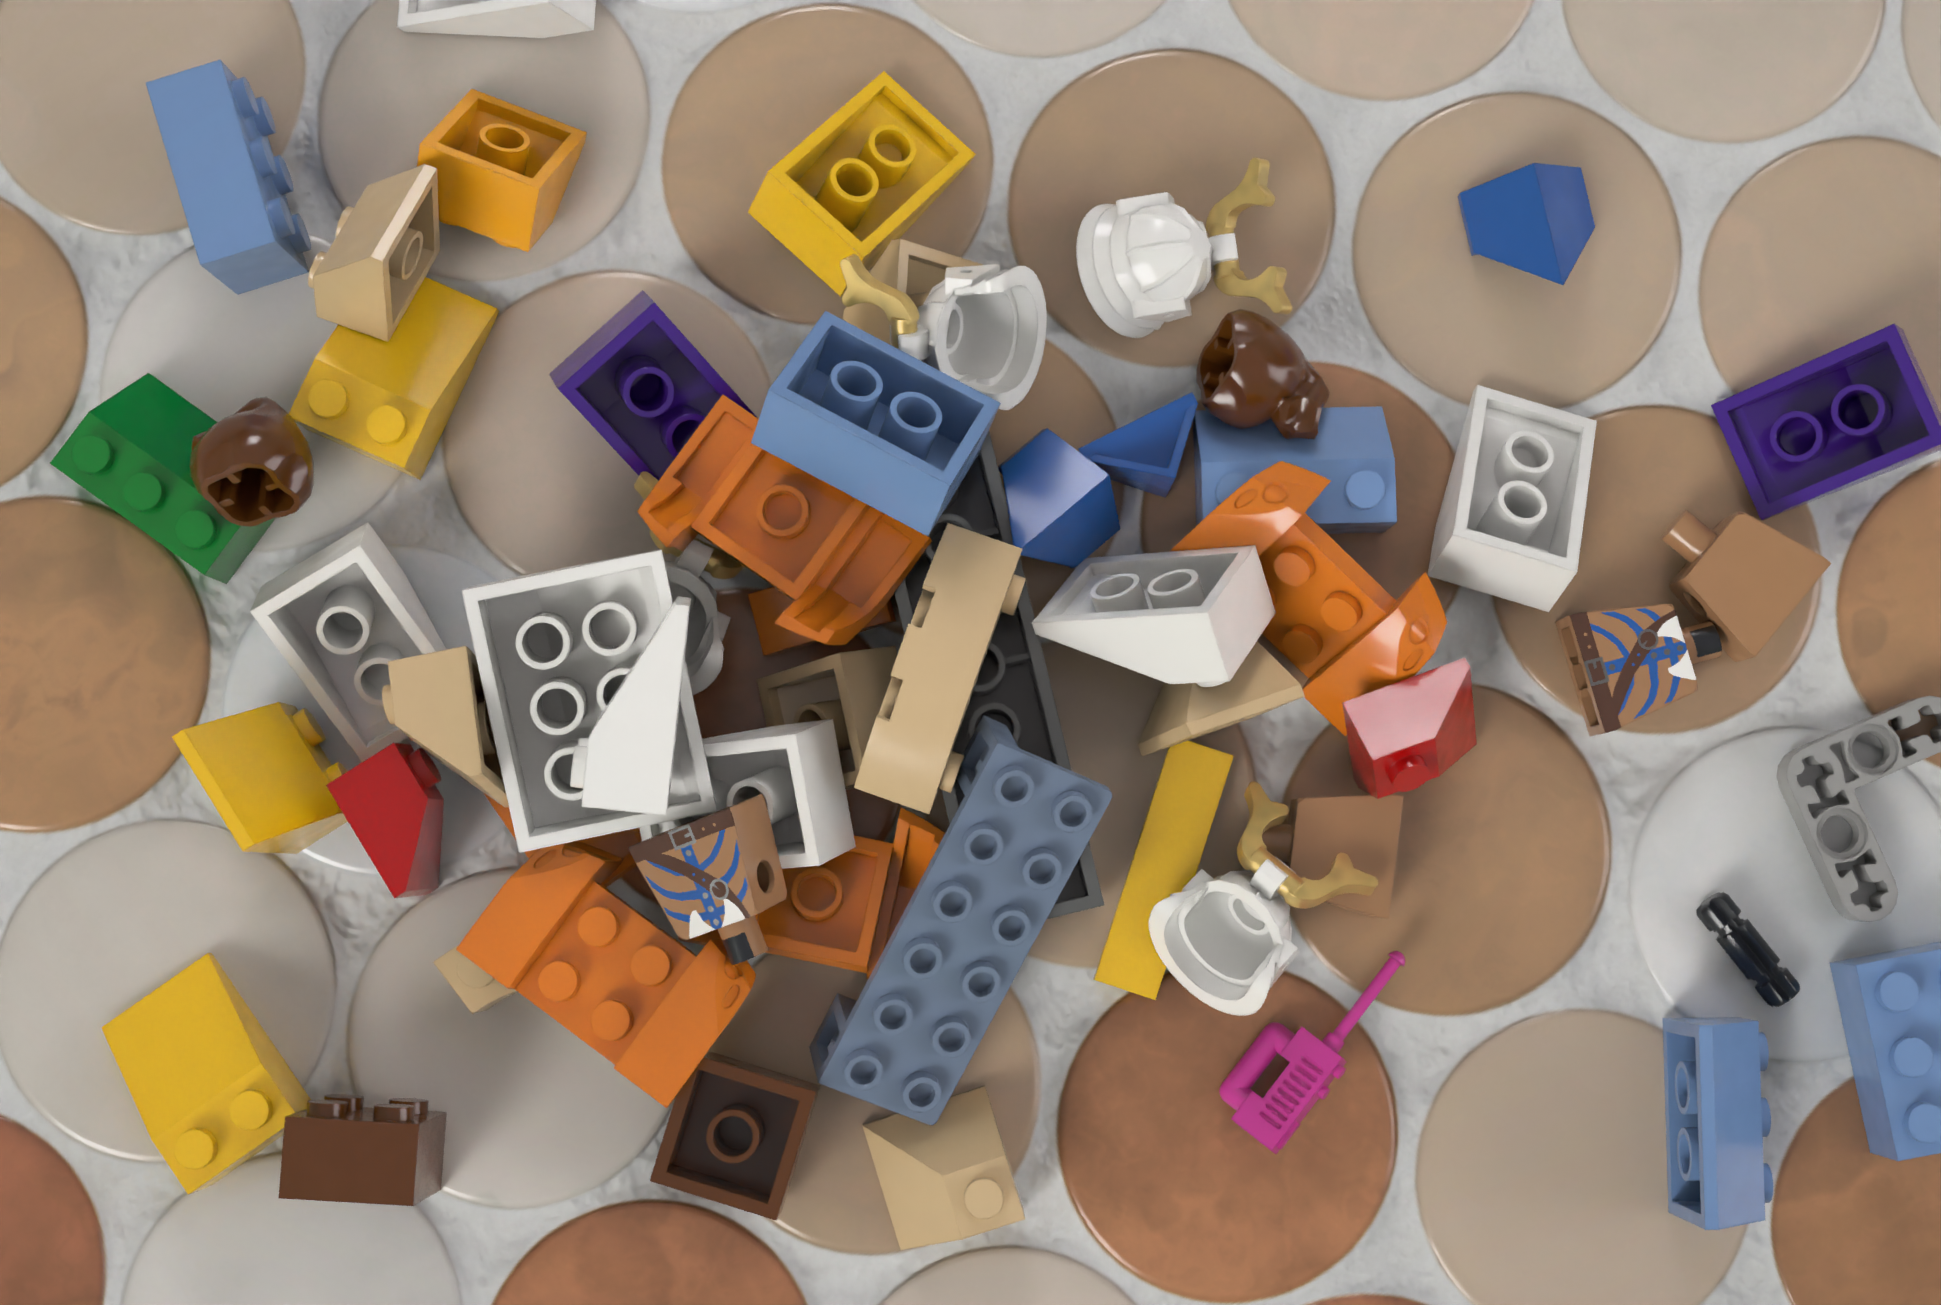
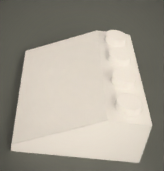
(548, 667)

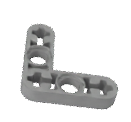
(1840, 778)

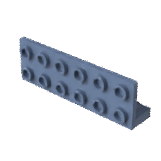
(961, 930)

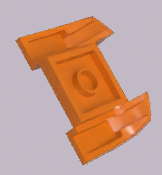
(783, 525)
(1327, 607)
(850, 904)
(607, 968)

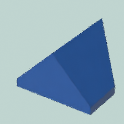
(1530, 219)
(1148, 449)
(1057, 501)

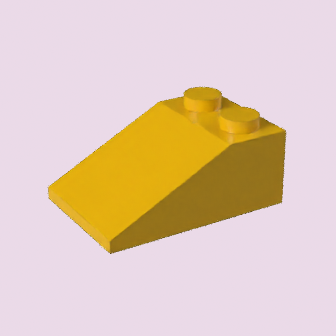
(859, 180)
(401, 392)
(266, 776)
(203, 1074)

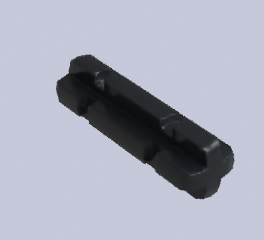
(1748, 949)

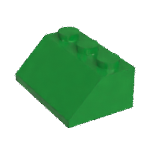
(137, 462)

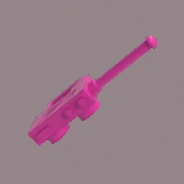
(1304, 1080)

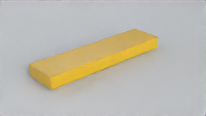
(1162, 862)

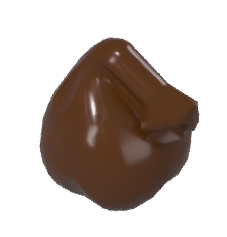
(1260, 374)
(253, 464)

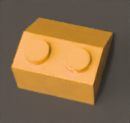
(501, 168)

